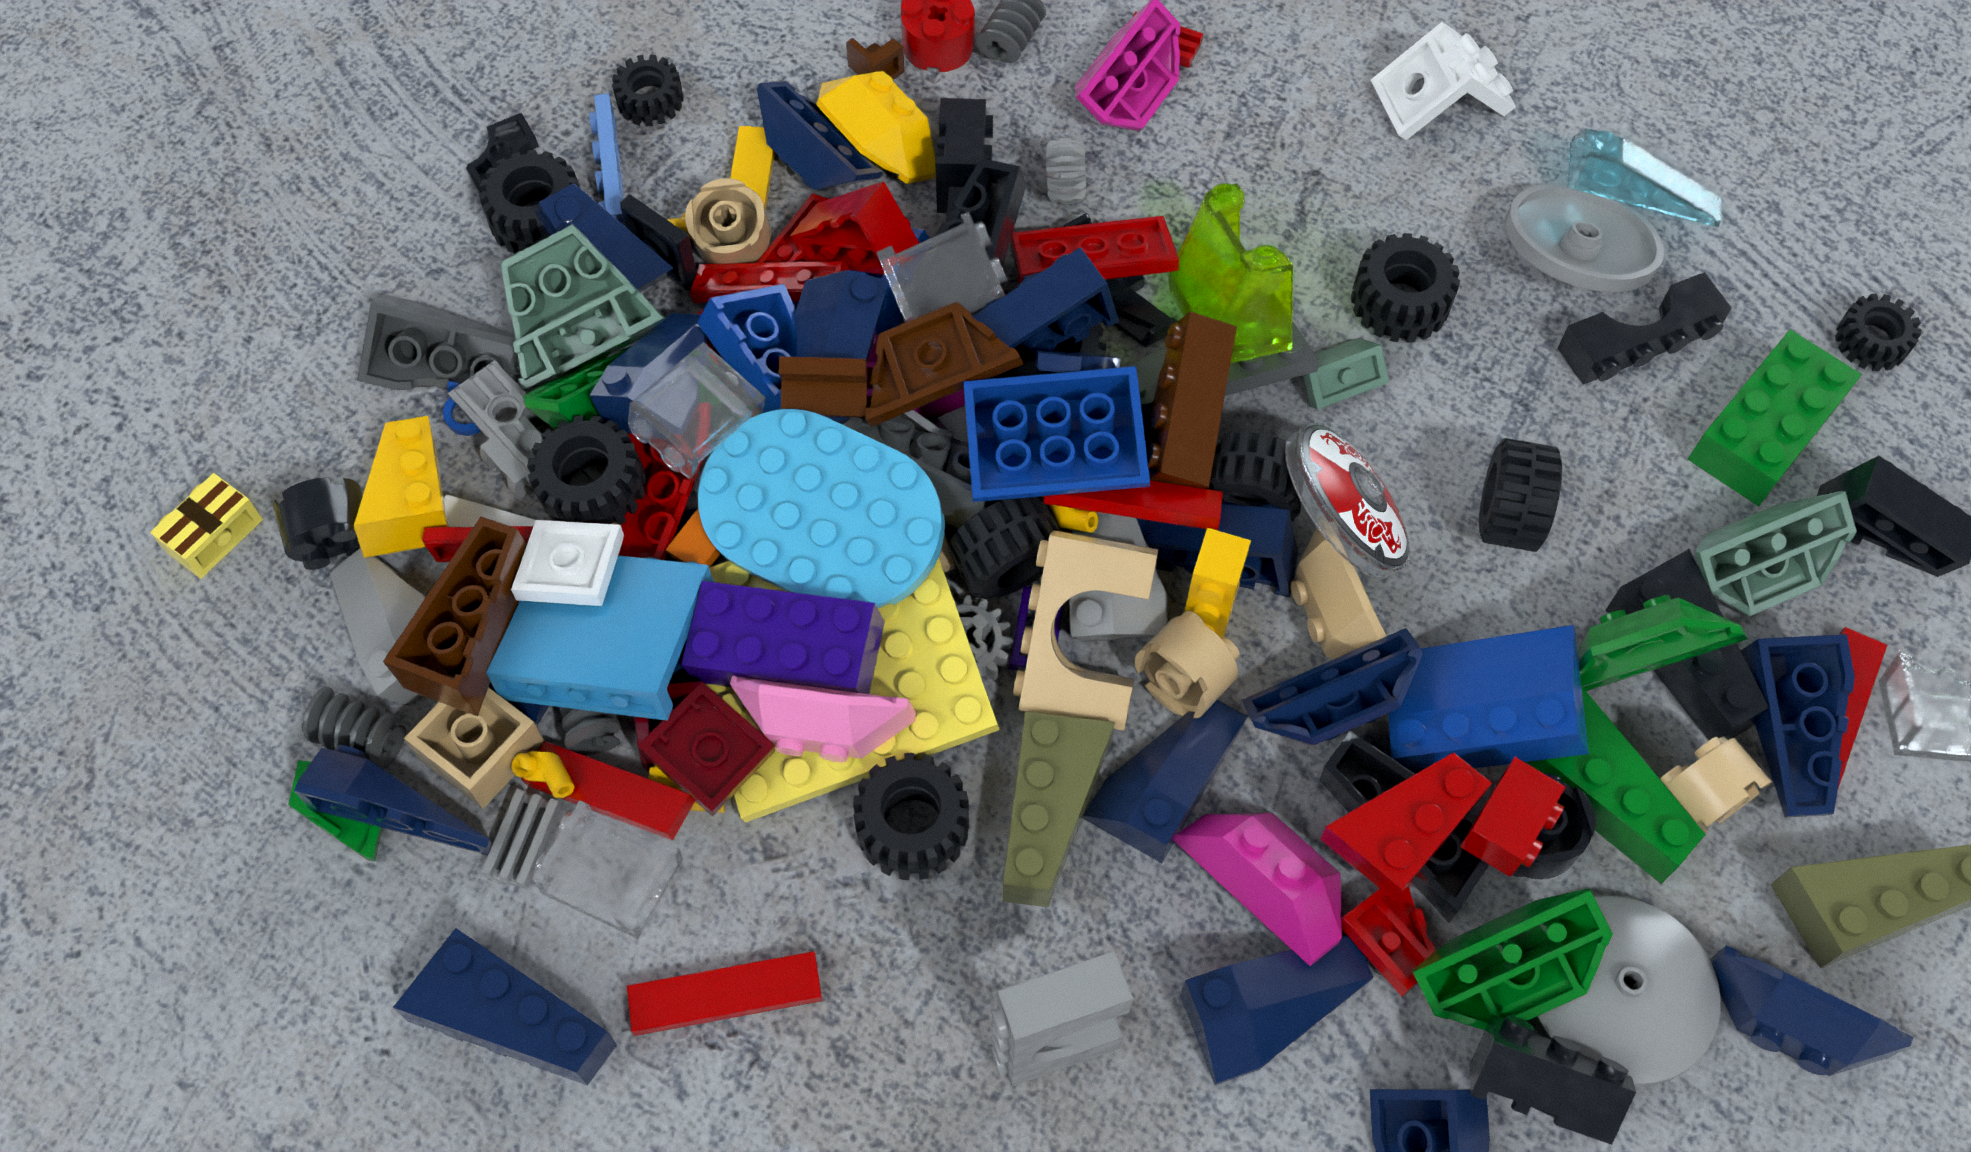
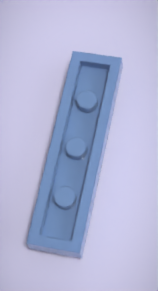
(607, 154)

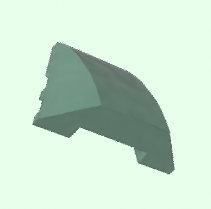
(570, 307)

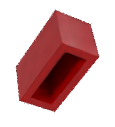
(1513, 818)

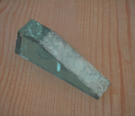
(1625, 173)

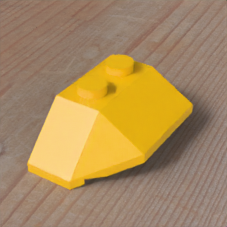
(881, 124)

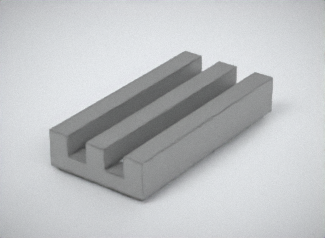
(505, 833)

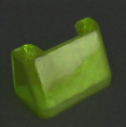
(1234, 284)

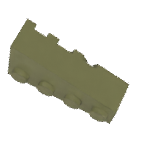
(1052, 788)
(1873, 899)

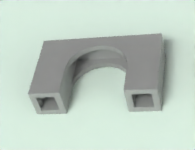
(1059, 1019)

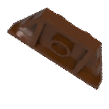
(932, 359)

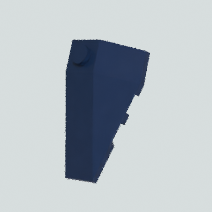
(1162, 784)
(1429, 1120)

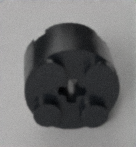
(318, 520)
(1567, 837)

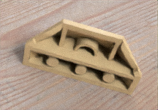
(1334, 600)

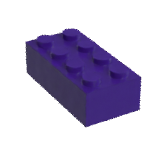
(782, 638)

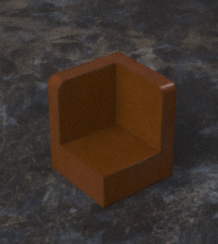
(876, 58)

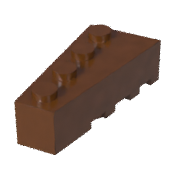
(1189, 401)
(462, 620)

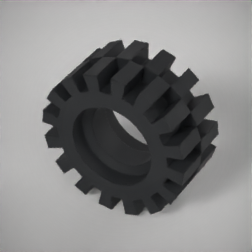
(645, 74)
(1886, 316)

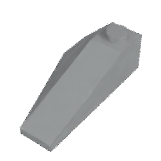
(376, 612)
(1114, 616)

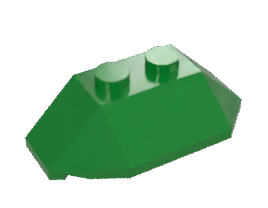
(569, 394)
(1651, 639)
(1518, 962)

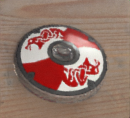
(1347, 501)

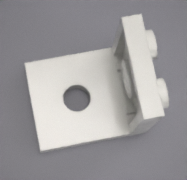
(1450, 69)

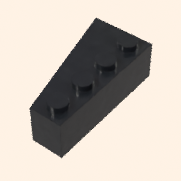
(993, 197)
(1361, 773)

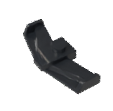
(1135, 314)

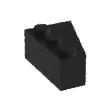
(960, 144)
(1904, 517)

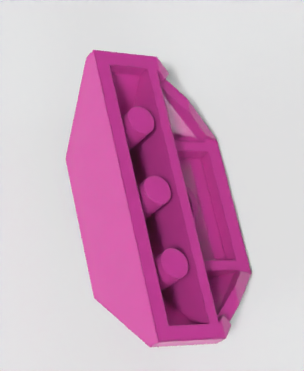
(1133, 70)
(1271, 876)

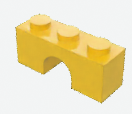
(1217, 578)

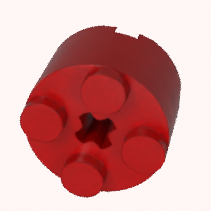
(938, 33)

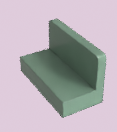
(1346, 372)

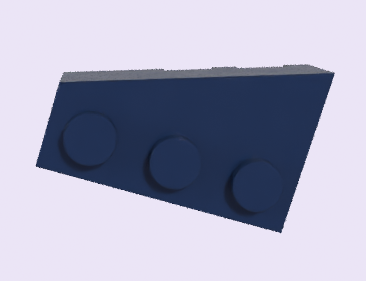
(616, 242)

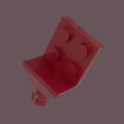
(702, 745)

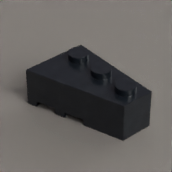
(1551, 1078)

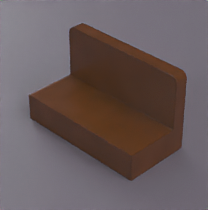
(824, 385)

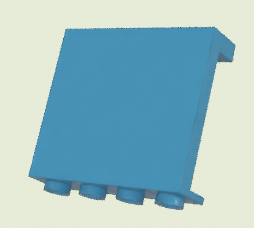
(604, 655)

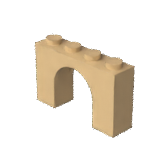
(1072, 567)

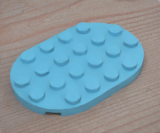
(821, 509)

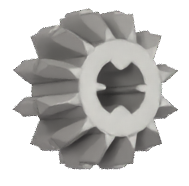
(1066, 170)

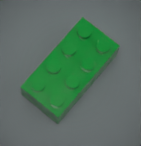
(1774, 417)

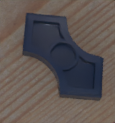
(1074, 362)

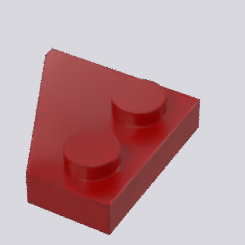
(1390, 936)

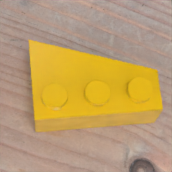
(401, 490)

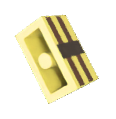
(206, 525)

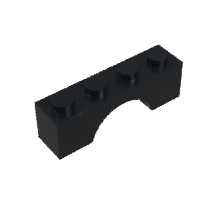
(1604, 346)

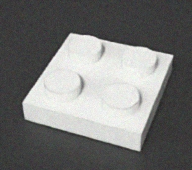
(568, 562)

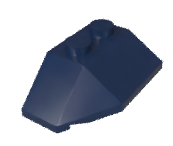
(809, 140)
(1340, 692)
(1800, 1018)

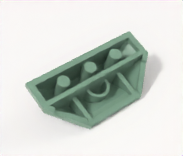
(1776, 552)

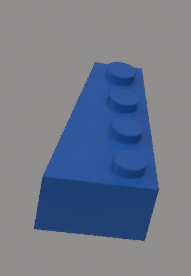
(751, 334)

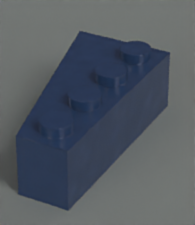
(1051, 307)
(1270, 554)
(493, 1005)

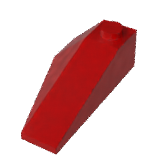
(659, 512)

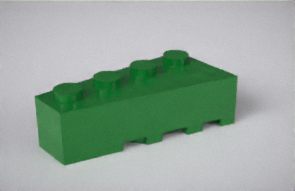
(1627, 797)

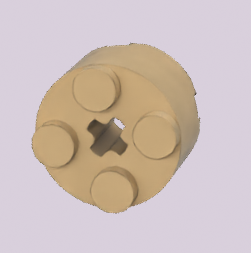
(724, 203)
(1188, 665)
(1717, 782)

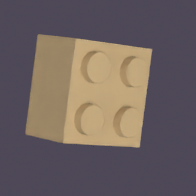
(472, 749)

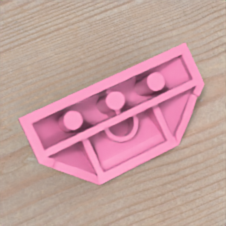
(822, 719)

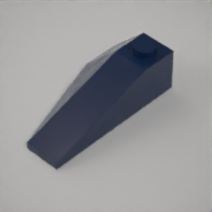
(839, 317)
(644, 365)
(1802, 730)
(360, 791)
(1266, 1003)

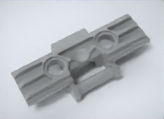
(511, 441)

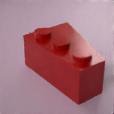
(855, 229)
(1407, 824)

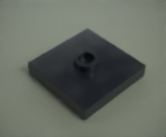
(663, 238)

